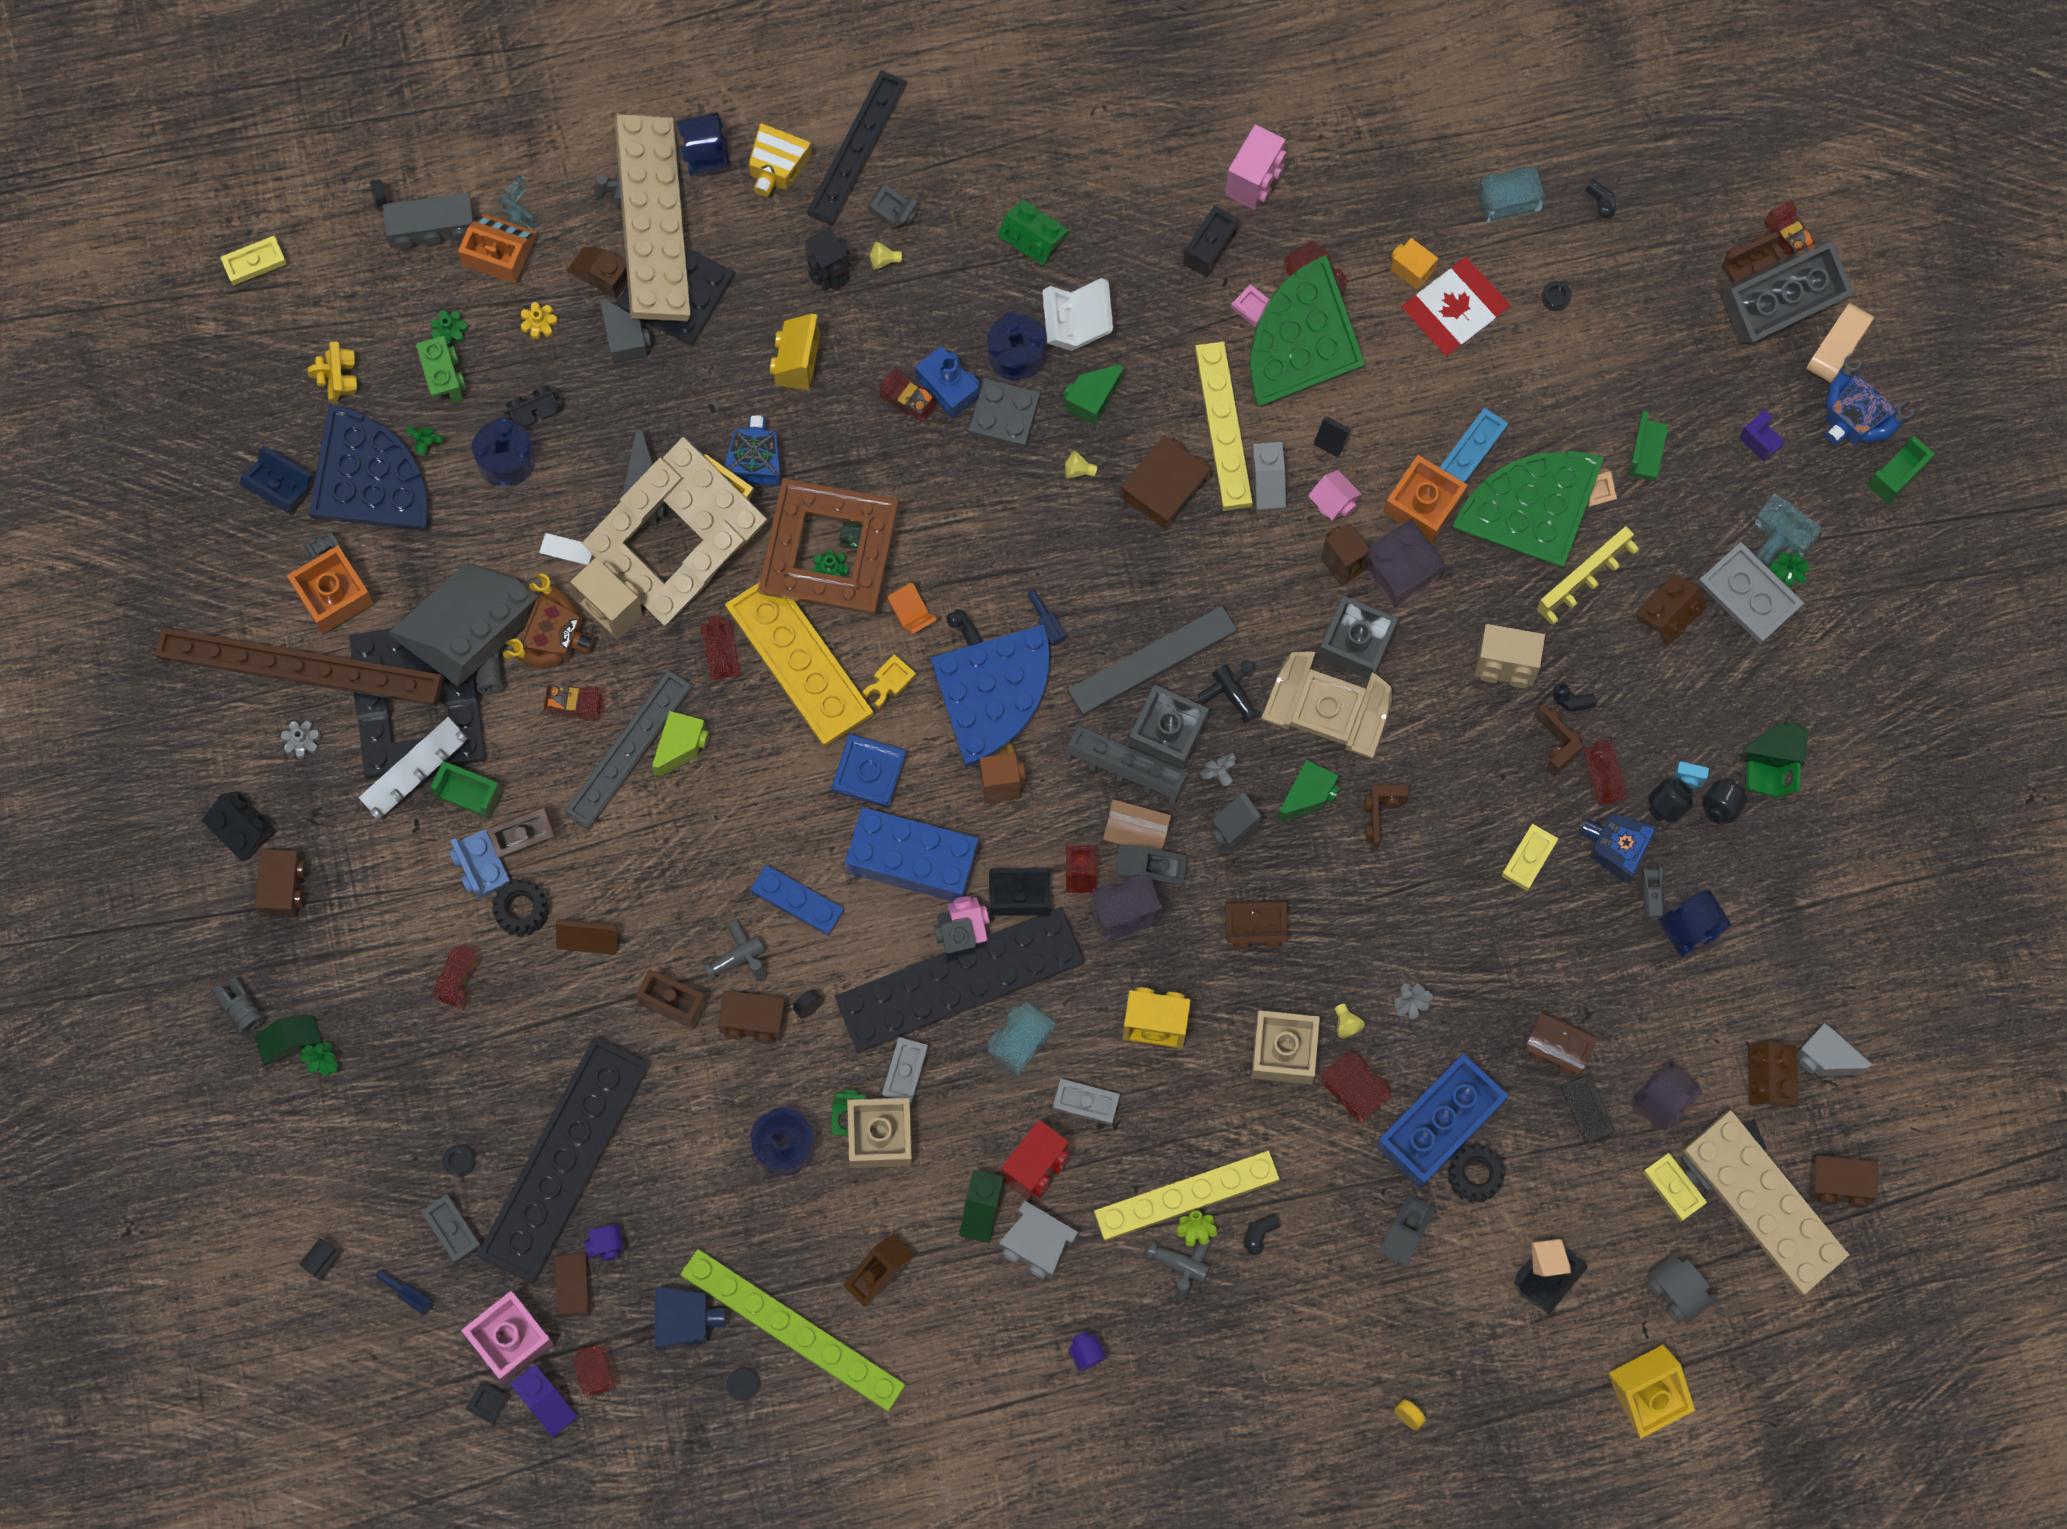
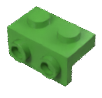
(439, 369)

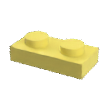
(253, 260)
(1529, 857)
(1674, 1187)

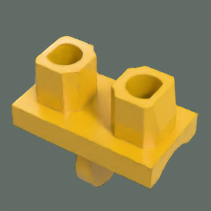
(335, 360)

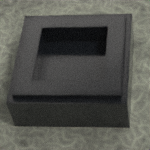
(487, 1403)

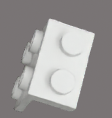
(1077, 316)

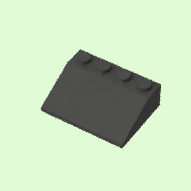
(465, 621)

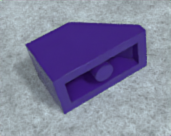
(544, 1400)

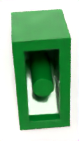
(1092, 393)
(1309, 792)

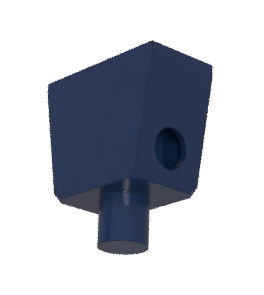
(683, 1318)

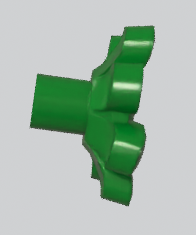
(449, 326)
(423, 438)
(830, 564)
(1790, 568)
(319, 1058)

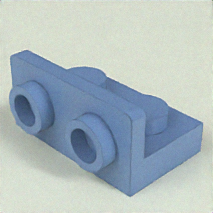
(480, 864)

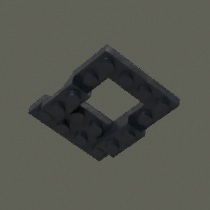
(373, 711)

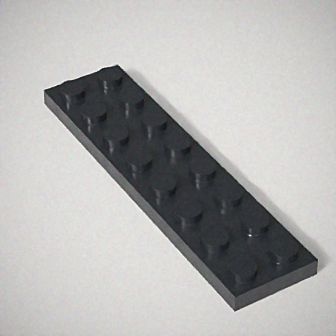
(958, 980)
(563, 1160)

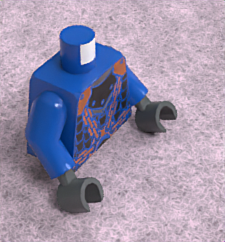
(1859, 410)

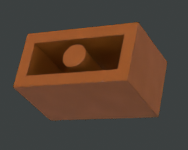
(1001, 778)

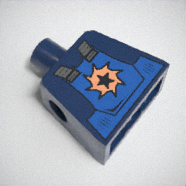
(1619, 844)

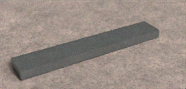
(1152, 661)
(627, 750)

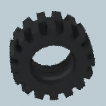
(514, 890)
(1490, 1160)

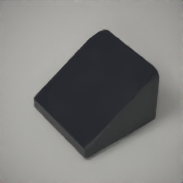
(1332, 436)

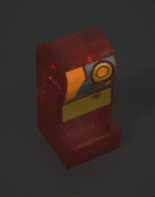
(1790, 229)
(906, 395)
(574, 702)
(454, 976)

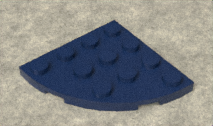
(367, 475)

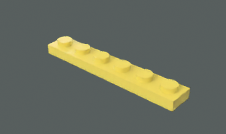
(1223, 426)
(1186, 1196)

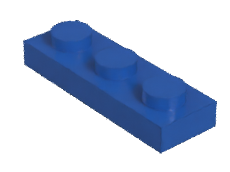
(797, 900)

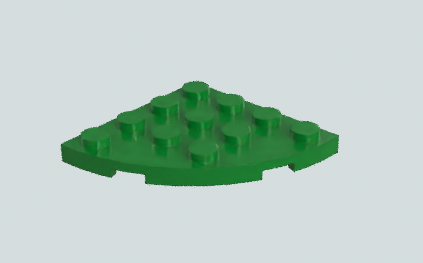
(1302, 335)
(1533, 504)

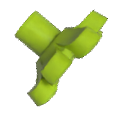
(1196, 1228)

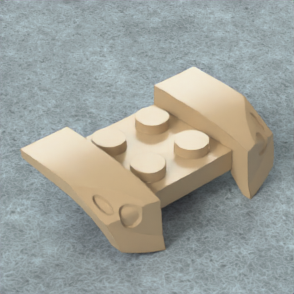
(1329, 705)

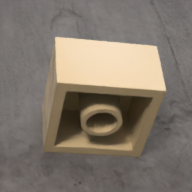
(607, 598)
(1509, 656)
(1285, 1047)
(879, 1132)

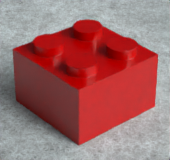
(1035, 1161)

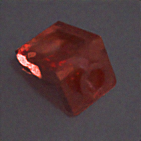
(1080, 869)

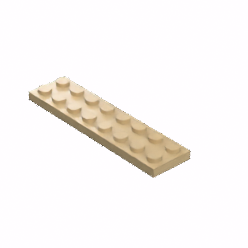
(652, 218)

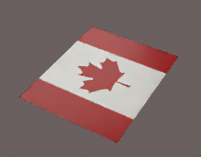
(1456, 306)

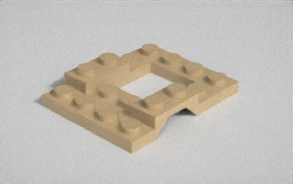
(703, 501)

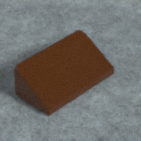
(587, 937)

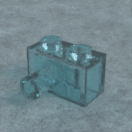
(1786, 529)

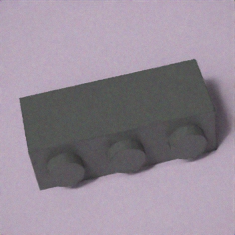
(428, 220)

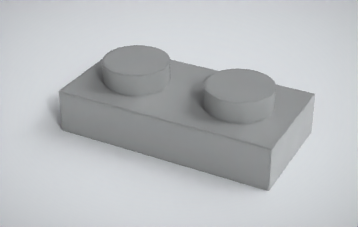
(905, 1069)
(1086, 1102)

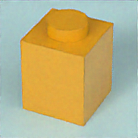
(1413, 263)

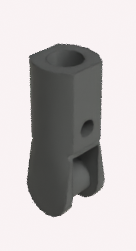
(1653, 896)

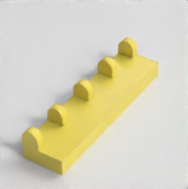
(1584, 573)

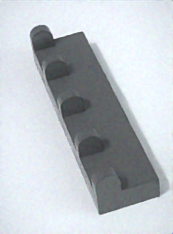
(1126, 763)

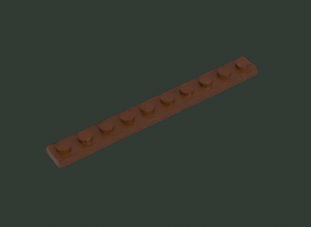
(299, 666)

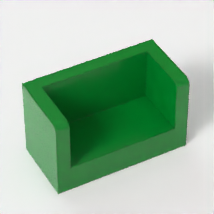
(1901, 470)
(466, 790)

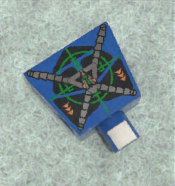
(755, 454)

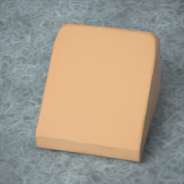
(1603, 488)
(1549, 1258)

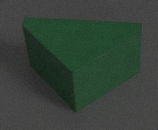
(286, 1038)

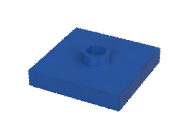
(868, 771)

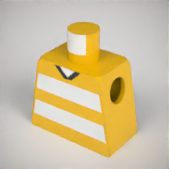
(777, 159)

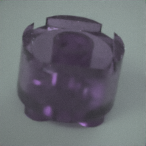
(1665, 1095)

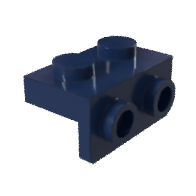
(277, 480)

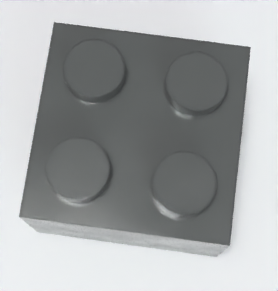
(1357, 637)
(1168, 727)

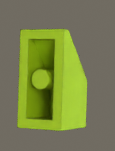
(679, 742)

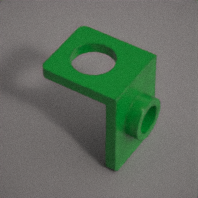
(1771, 780)
(840, 1106)

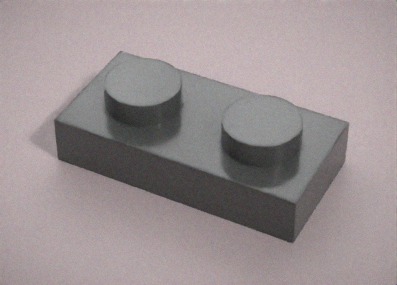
(451, 1229)

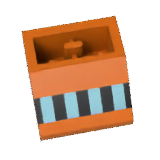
(496, 247)

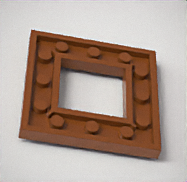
(855, 594)

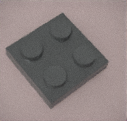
(1004, 413)

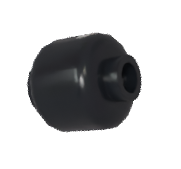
(1670, 800)
(1724, 801)

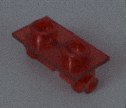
(719, 648)
(1605, 772)

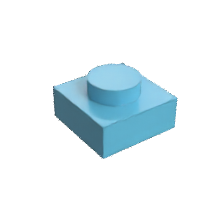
(1692, 774)

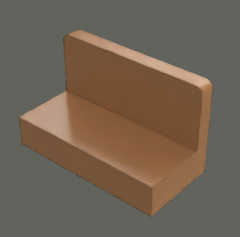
(1136, 826)

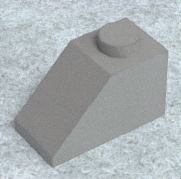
(1269, 476)
(1831, 1055)

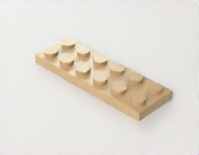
(1765, 1202)

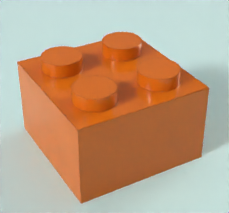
(1426, 497)
(330, 589)

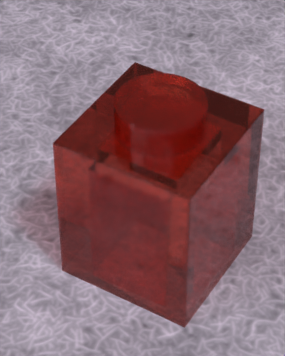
(593, 1371)

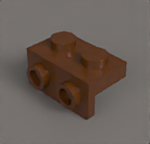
(1748, 259)
(1672, 608)
(1256, 922)
(1561, 1044)
(1773, 1074)

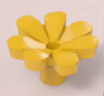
(538, 320)

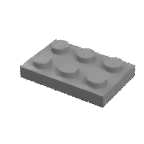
(1750, 593)

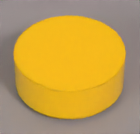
(1410, 1414)

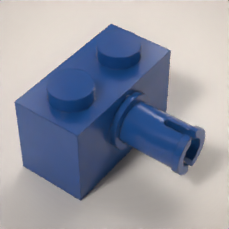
(947, 381)

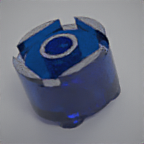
(705, 144)
(1029, 354)
(488, 453)
(1694, 923)
(792, 1156)

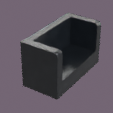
(1210, 240)

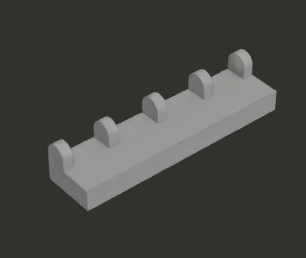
(413, 768)

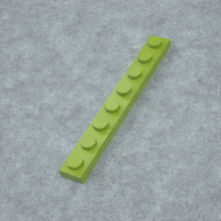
(793, 1330)

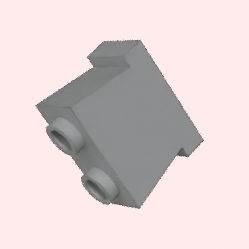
(1037, 1241)

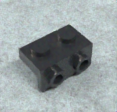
(238, 824)
(1019, 891)
(1548, 1290)

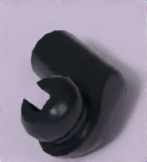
(1605, 199)
(960, 619)
(1571, 702)
(1256, 1232)

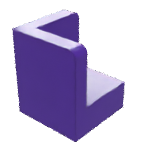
(1761, 437)

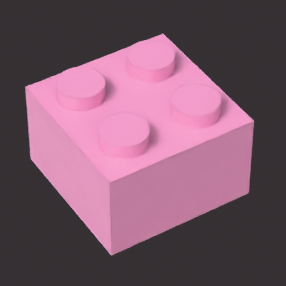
(1256, 167)
(507, 1337)

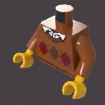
(551, 630)

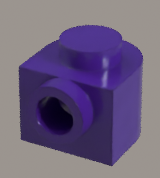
(604, 1243)
(1086, 1351)

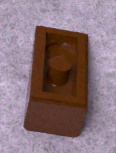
(571, 1285)

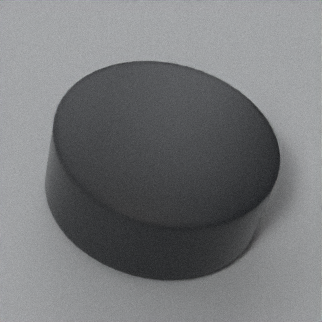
(378, 194)
(1556, 296)
(808, 1003)
(458, 1161)
(742, 1384)

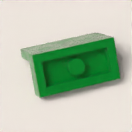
(1647, 449)

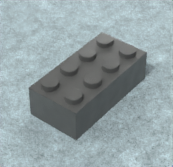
(1786, 291)

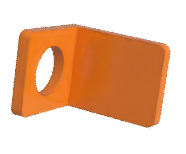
(910, 608)

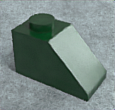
(1778, 746)
(981, 1206)

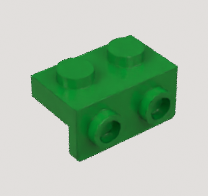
(1032, 231)

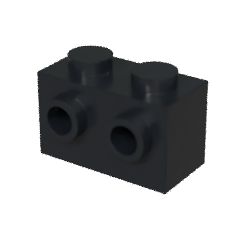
(827, 260)

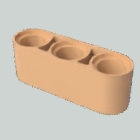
(1840, 342)

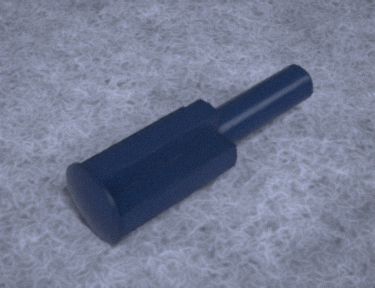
(1052, 626)
(407, 1293)

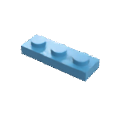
(1474, 445)

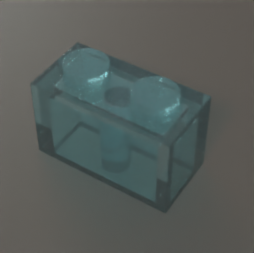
(1511, 194)
(1020, 1038)

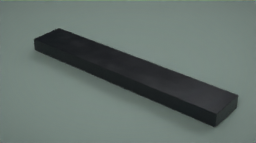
(856, 148)

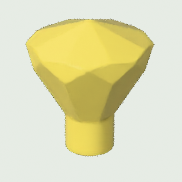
(881, 256)
(1078, 466)
(1348, 1023)

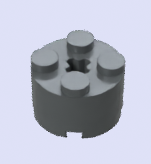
(1681, 1288)

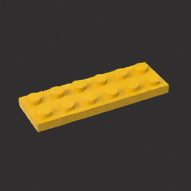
(800, 663)

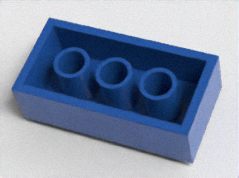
(911, 855)
(1442, 1121)

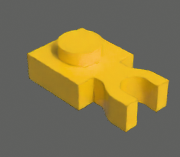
(890, 678)

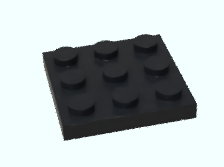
(706, 287)

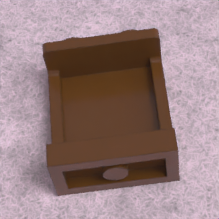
(1164, 481)

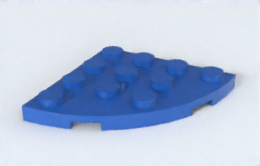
(993, 689)

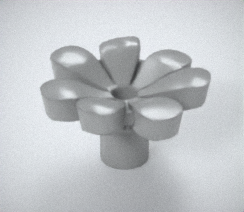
(303, 742)
(1220, 769)
(1412, 1000)

